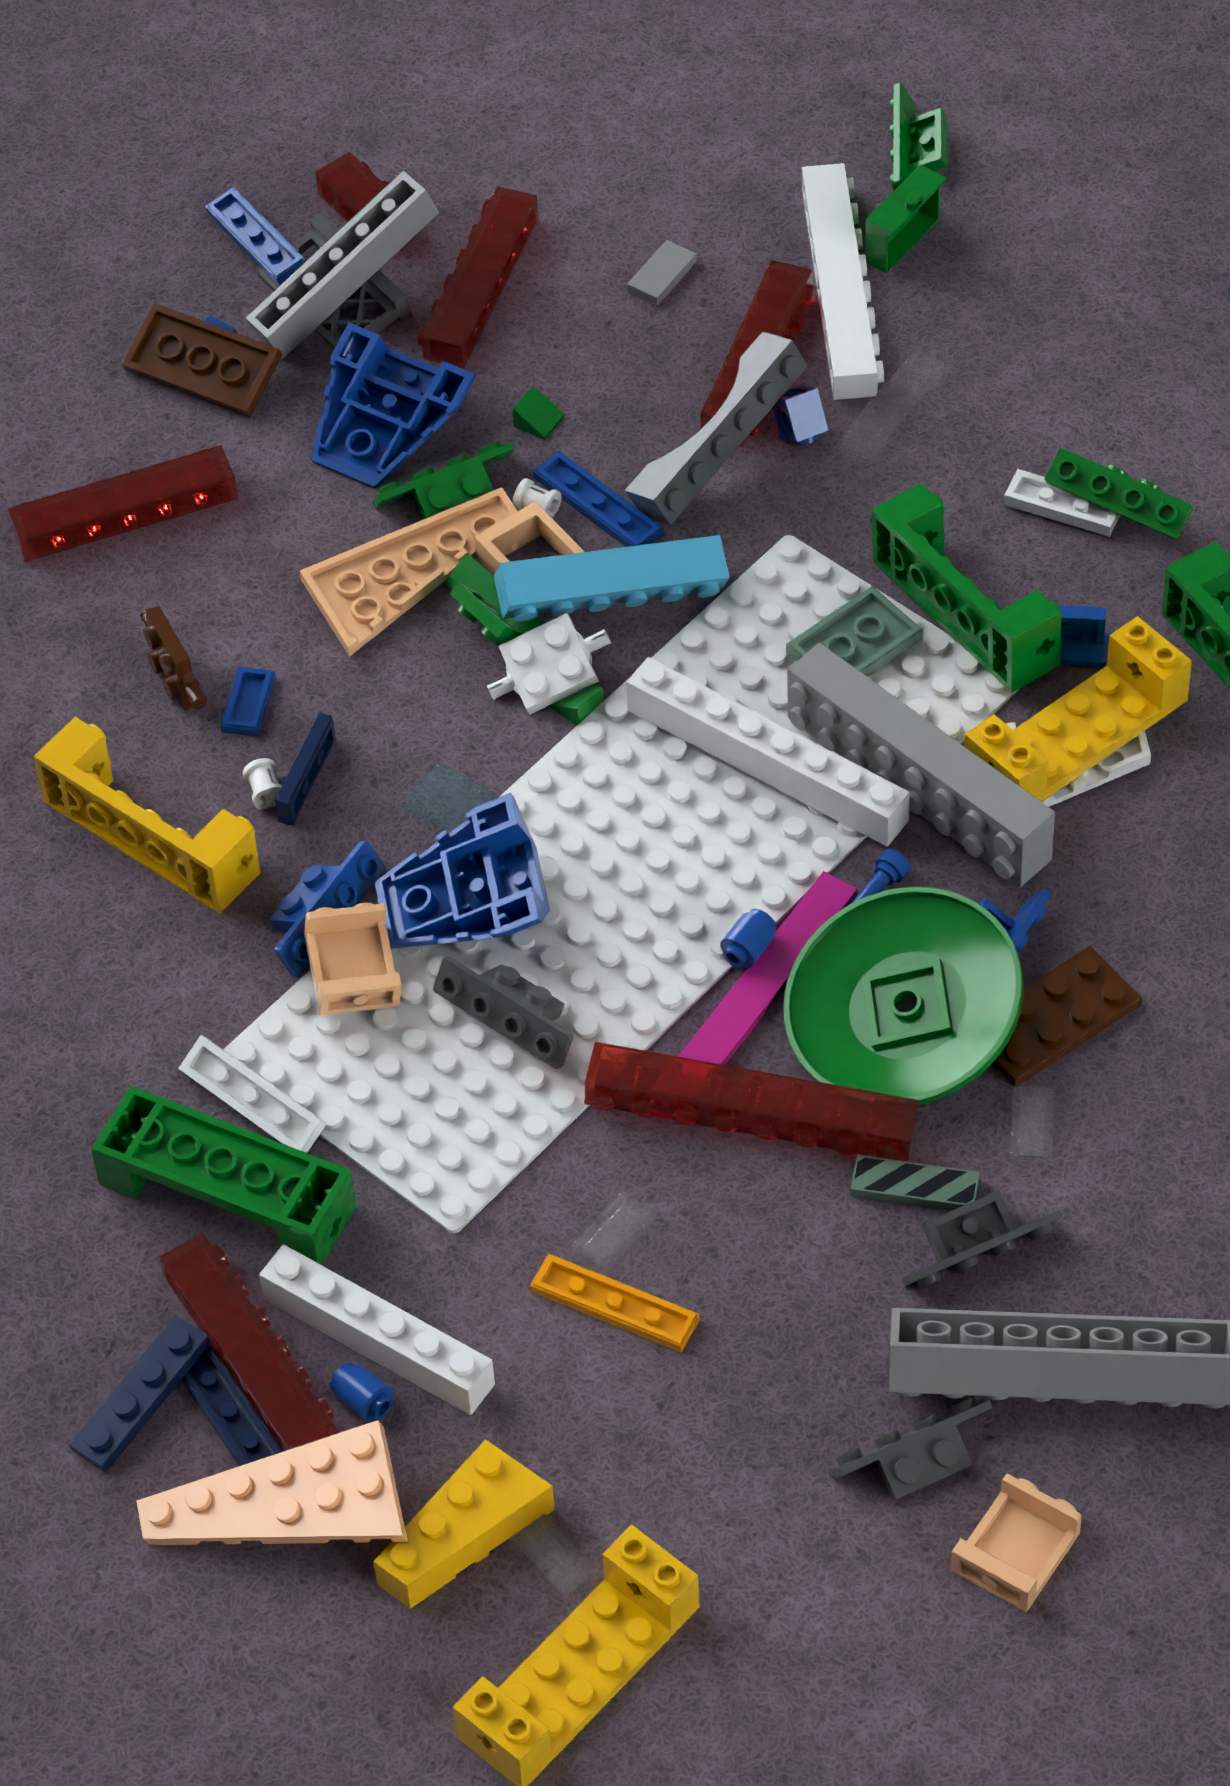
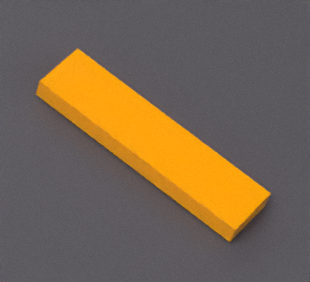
(614, 1303)

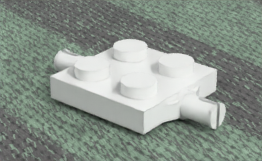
(548, 663)

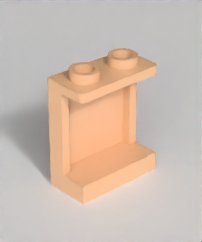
(351, 959)
(1017, 1543)

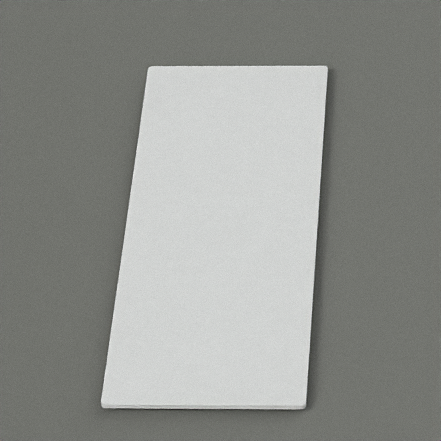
(644, 876)

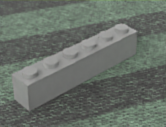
(343, 264)

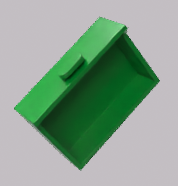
(903, 218)

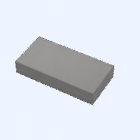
(661, 272)

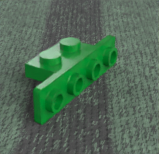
(915, 138)
(448, 487)
(1120, 494)
(478, 599)

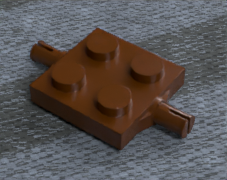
(171, 659)

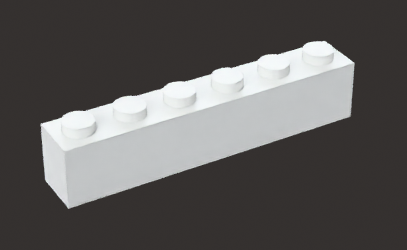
(377, 1329)

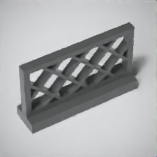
(378, 288)

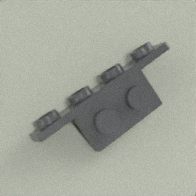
(509, 1007)
(972, 1231)
(919, 1456)

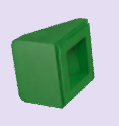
(536, 414)
(580, 704)

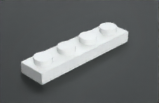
(252, 1095)

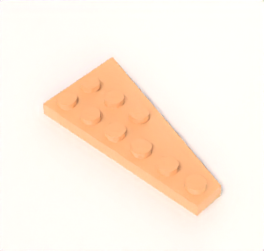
(386, 577)
(298, 1496)

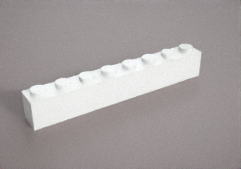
(840, 282)
(768, 751)

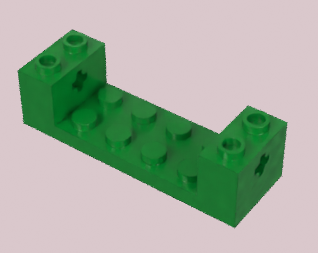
(1199, 605)
(1009, 642)
(226, 1167)

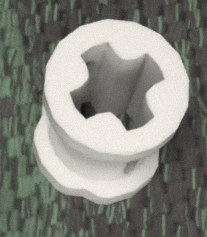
(528, 493)
(263, 781)

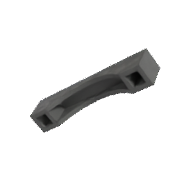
(675, 479)

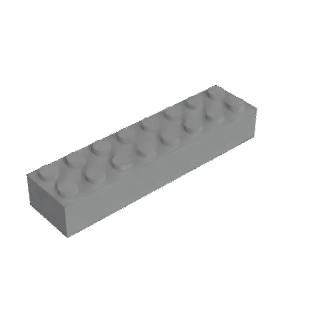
(944, 778)
(1060, 1357)

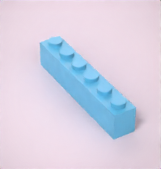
(611, 578)

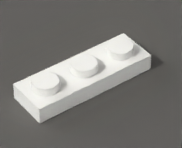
(1032, 494)

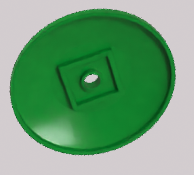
(897, 948)

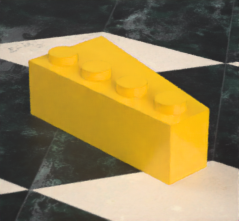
(460, 1525)

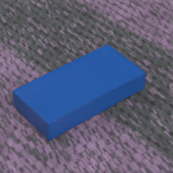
(248, 701)

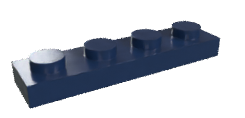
(140, 1393)

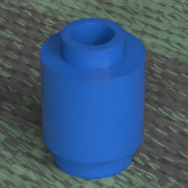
(748, 938)
(362, 1391)

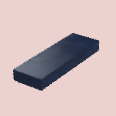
(305, 769)

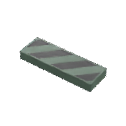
(913, 1183)

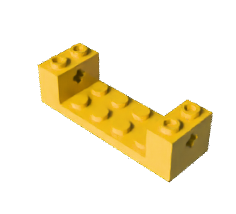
(1091, 717)
(75, 782)
(581, 1662)

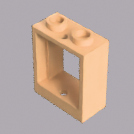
(517, 531)

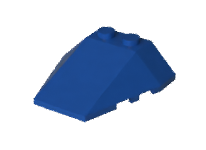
(381, 406)
(469, 883)

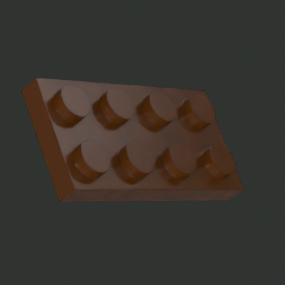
(202, 359)
(1064, 1012)

